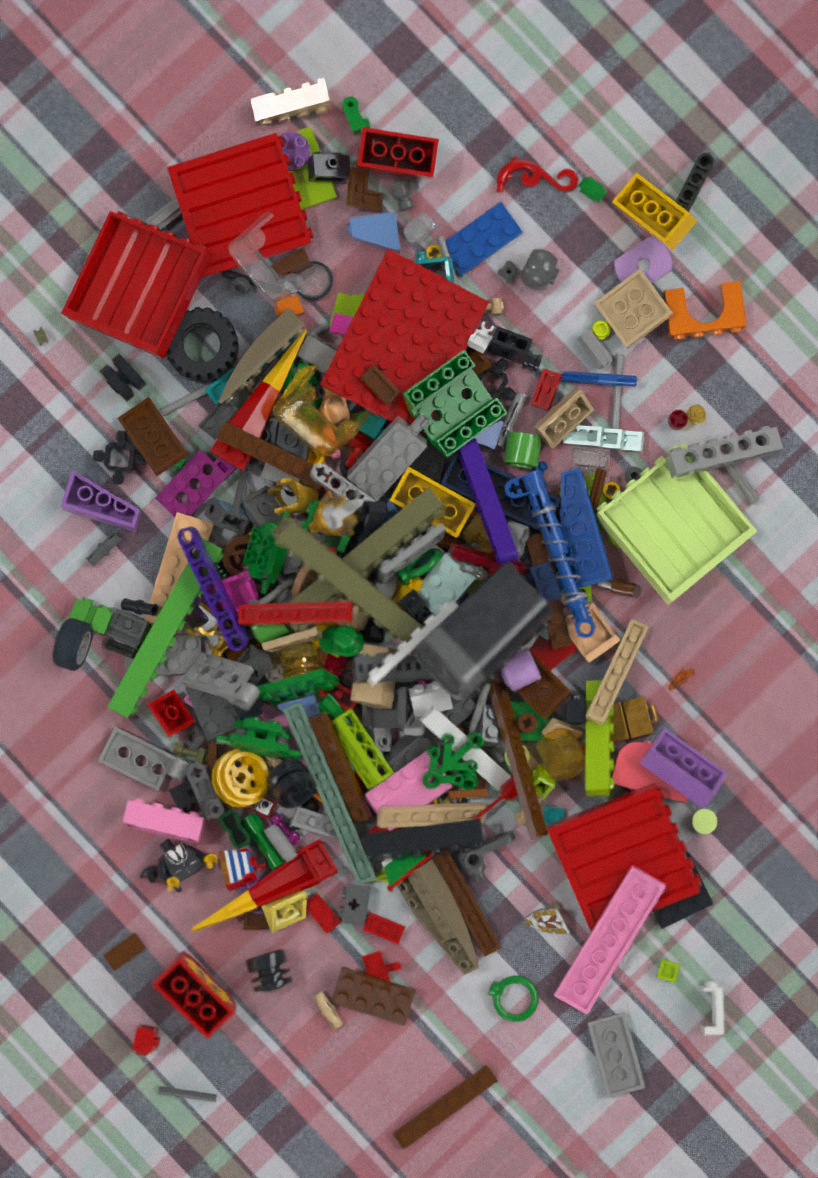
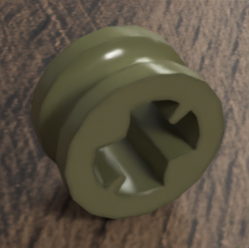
(41, 336)

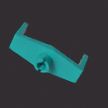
(421, 259)

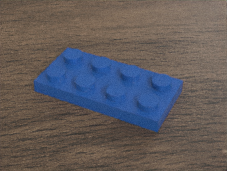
(482, 238)

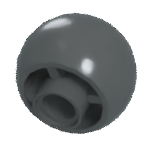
(539, 270)

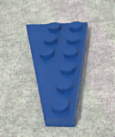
(581, 532)

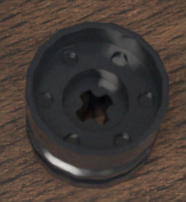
(269, 971)

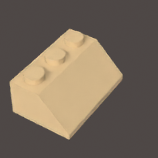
(563, 417)
(379, 695)

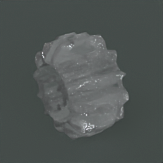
(419, 229)

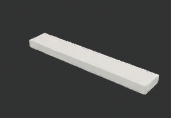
(486, 765)

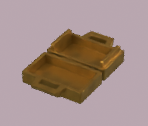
(634, 717)

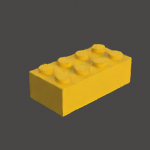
(654, 211)
(457, 507)

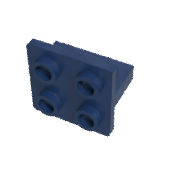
(543, 581)

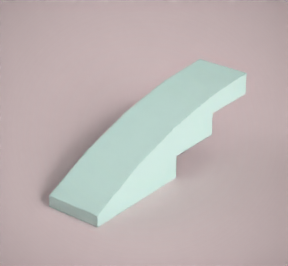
(607, 438)

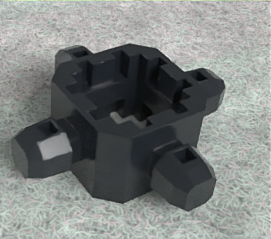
(501, 366)
(118, 477)

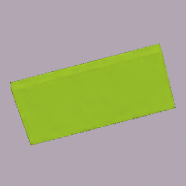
(311, 192)

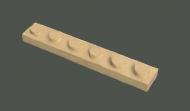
(617, 672)
(428, 814)

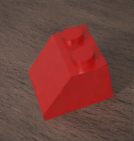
(171, 713)

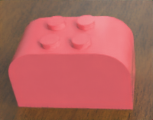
(632, 775)

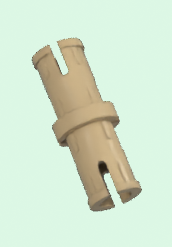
(328, 1010)

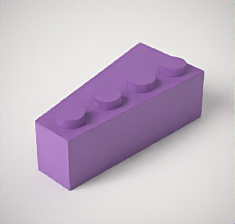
(96, 503)

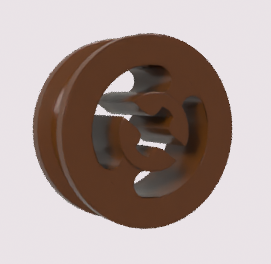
(229, 549)

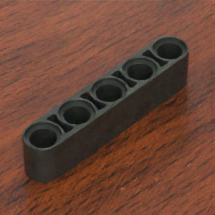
(692, 188)

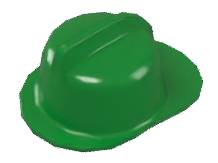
(341, 641)

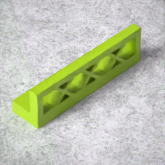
(357, 751)

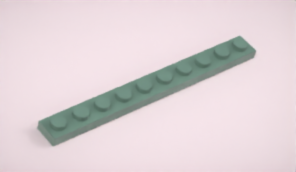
(329, 793)

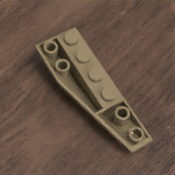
(262, 351)
(439, 914)

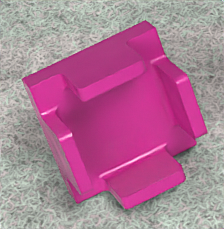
(240, 589)

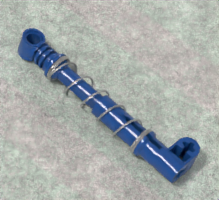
(555, 545)

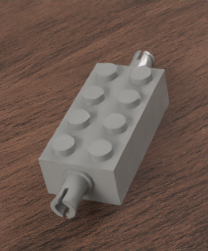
(388, 457)

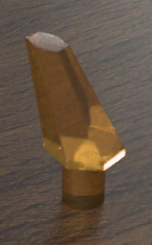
(680, 678)

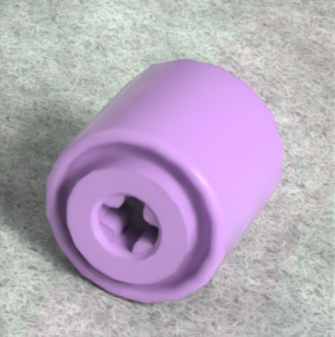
(520, 670)

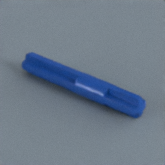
(599, 378)

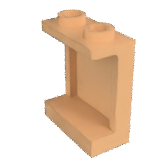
(598, 642)

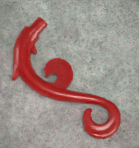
(514, 164)

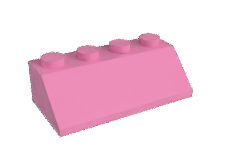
(406, 787)
(163, 821)

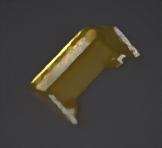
(308, 423)

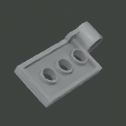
(236, 693)
(110, 757)

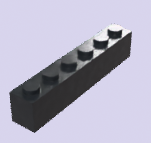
(424, 840)

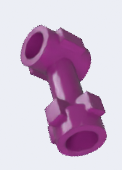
(292, 836)

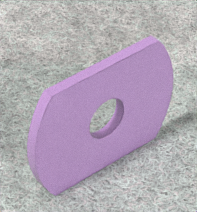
(649, 249)

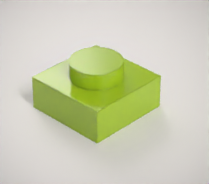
(668, 971)

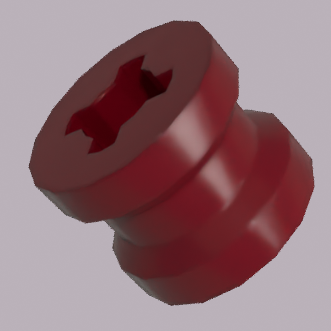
(679, 416)

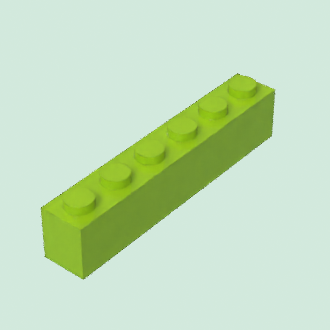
(598, 749)

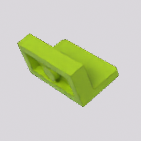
(345, 305)

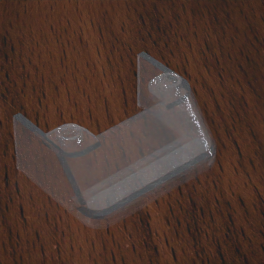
(246, 254)

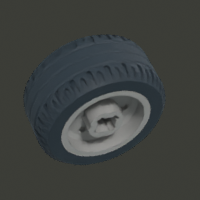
(72, 644)

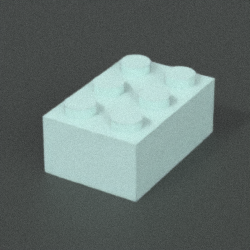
(445, 583)

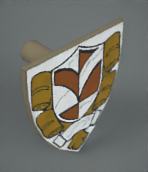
(548, 920)

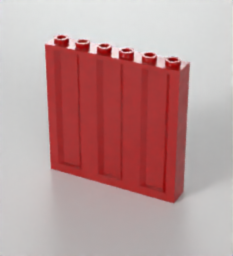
(232, 190)
(137, 283)
(610, 838)

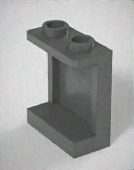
(389, 718)

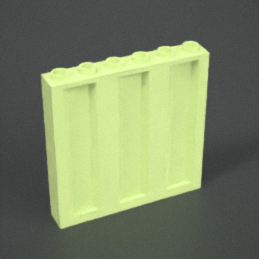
(674, 526)

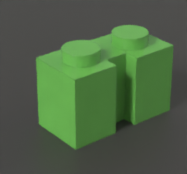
(97, 617)

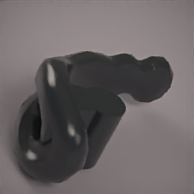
(149, 871)

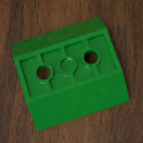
(459, 417)

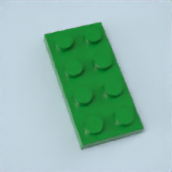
(297, 686)

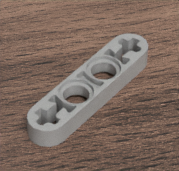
(344, 484)

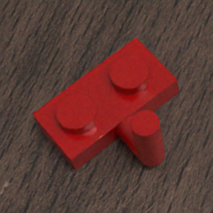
(360, 444)
(376, 967)

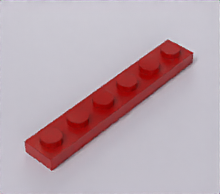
(296, 613)

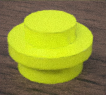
(601, 329)

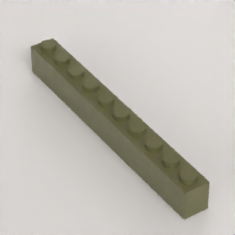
(379, 547)
(345, 579)

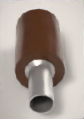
(619, 587)

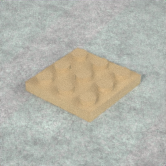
(633, 308)

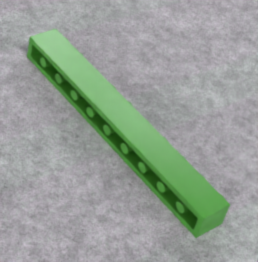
(161, 637)

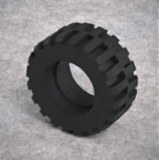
(221, 362)

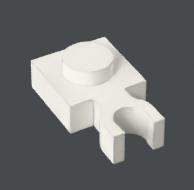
(480, 338)

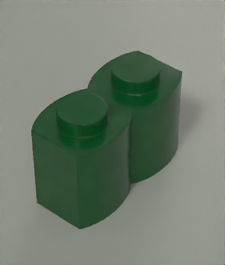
(232, 824)

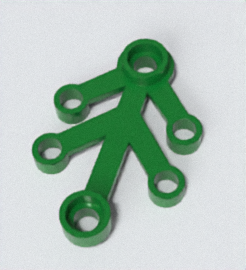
(450, 761)

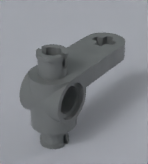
(204, 792)
(476, 868)

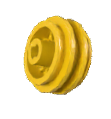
(229, 789)

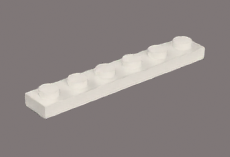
(417, 636)

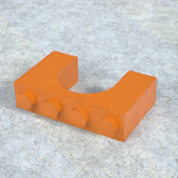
(731, 318)

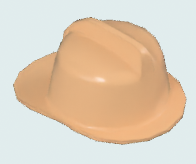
(334, 407)

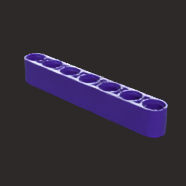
(487, 502)
(212, 578)

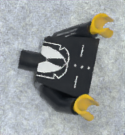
(181, 863)

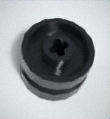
(122, 378)
(291, 783)

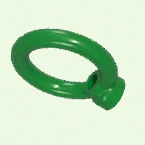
(404, 575)
(496, 991)

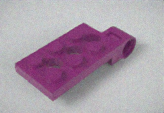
(198, 496)

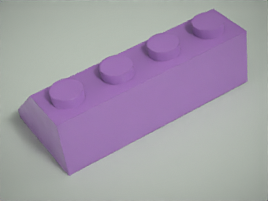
(683, 768)

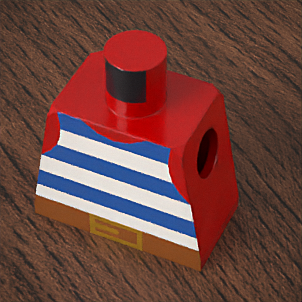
(239, 867)

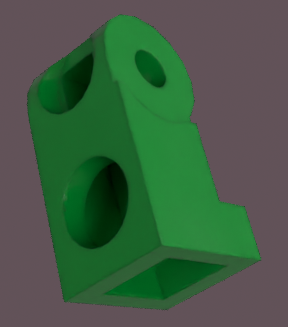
(353, 116)

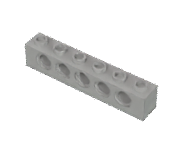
(680, 467)

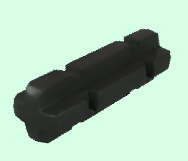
(121, 648)

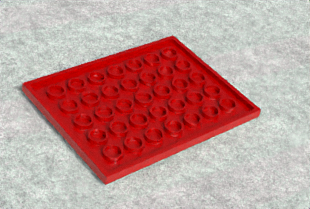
(406, 329)

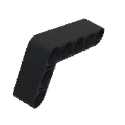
(369, 520)

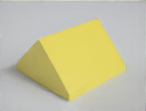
(285, 911)

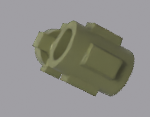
(200, 754)

